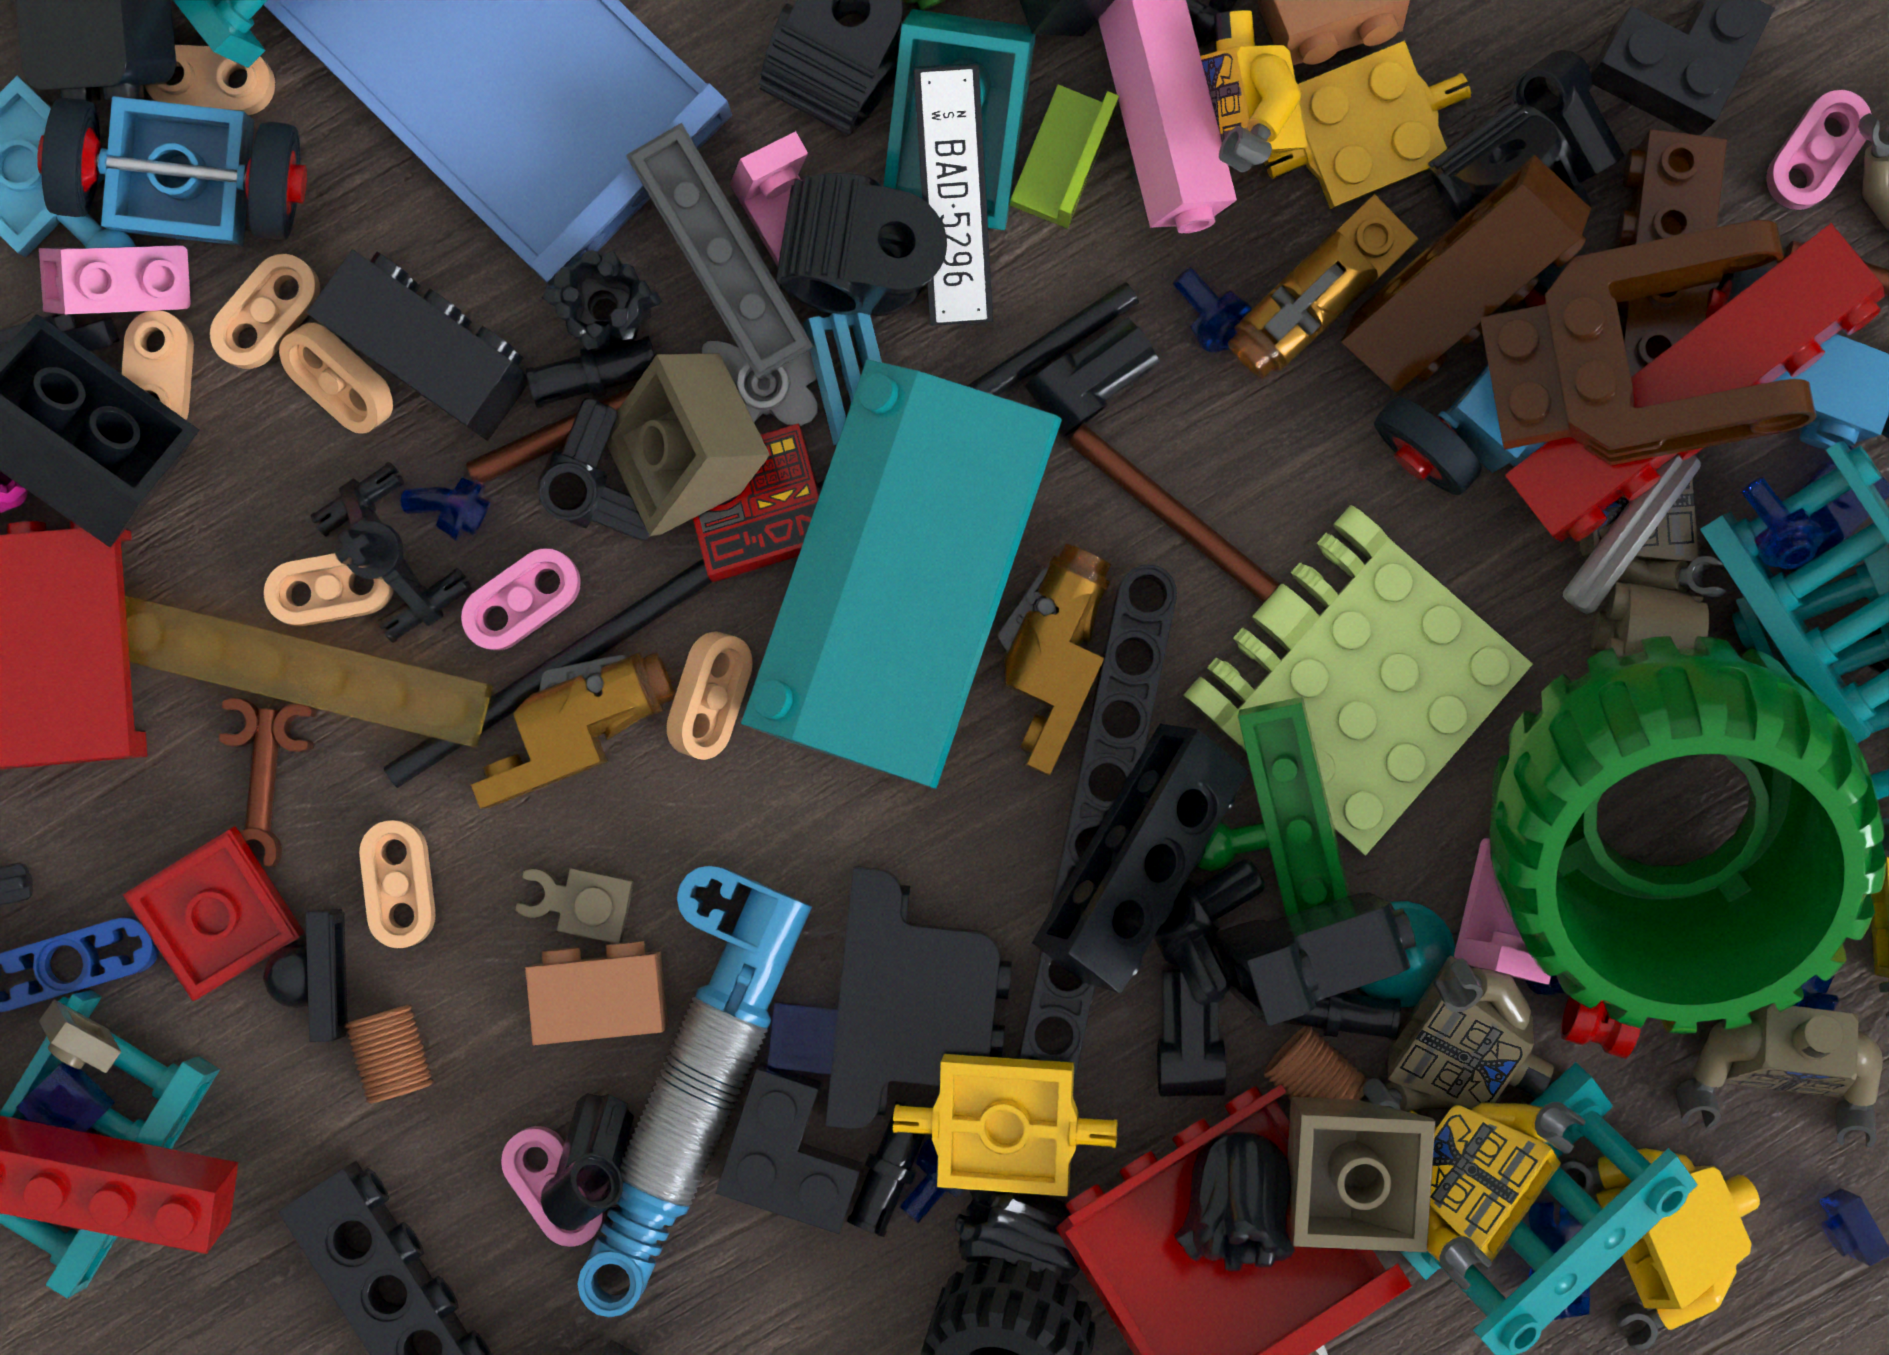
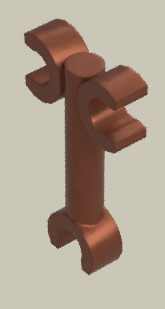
(266, 730)

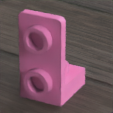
(764, 187)
(114, 279)
(1487, 930)

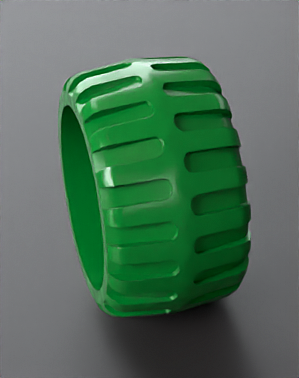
(1720, 928)

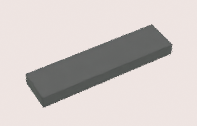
(719, 251)

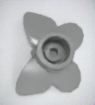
(779, 393)

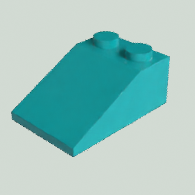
(1005, 65)

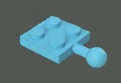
(22, 204)

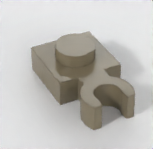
(588, 904)

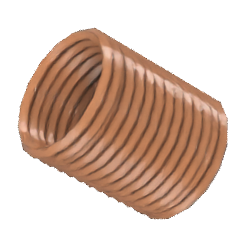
(389, 1054)
(1314, 1069)

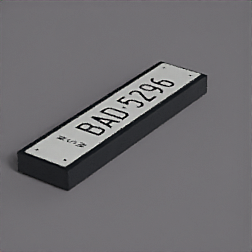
(956, 189)

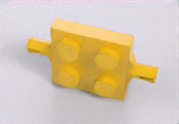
(1369, 124)
(1005, 1125)

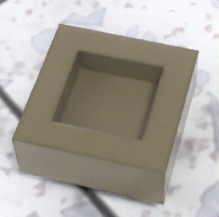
(78, 1038)

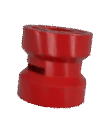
(1595, 1025)

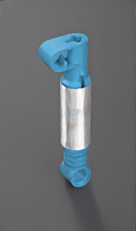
(697, 1081)

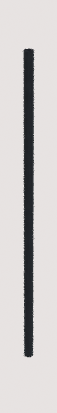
(696, 577)

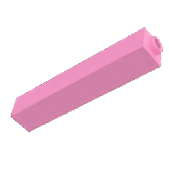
(1167, 112)

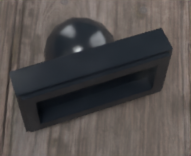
(314, 975)

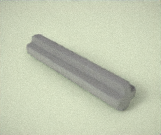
(1628, 535)

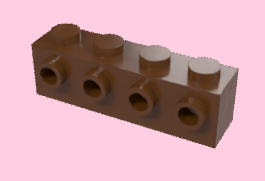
(1673, 194)
(1468, 275)

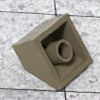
(684, 440)
(1358, 1175)

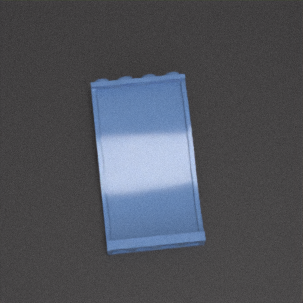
(516, 105)

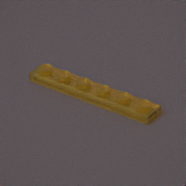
(306, 672)

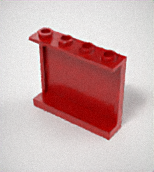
(63, 649)
(1198, 1308)

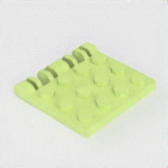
(1385, 673)

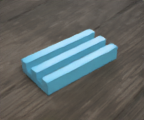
(867, 347)

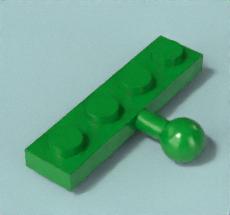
(1292, 807)

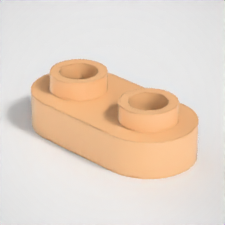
(207, 82)
(260, 306)
(166, 370)
(336, 377)
(331, 592)
(709, 695)
(392, 884)

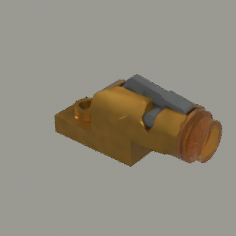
(1321, 288)
(1046, 648)
(567, 717)

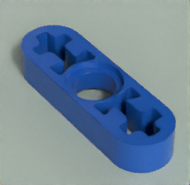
(115, 966)

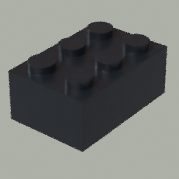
(422, 341)
(83, 431)

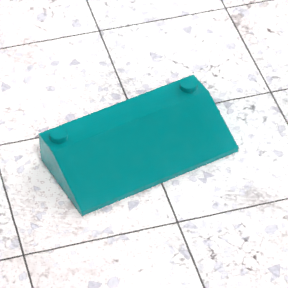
(901, 572)

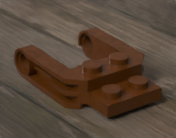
(1566, 365)

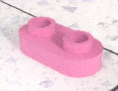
(1816, 151)
(520, 596)
(529, 1182)

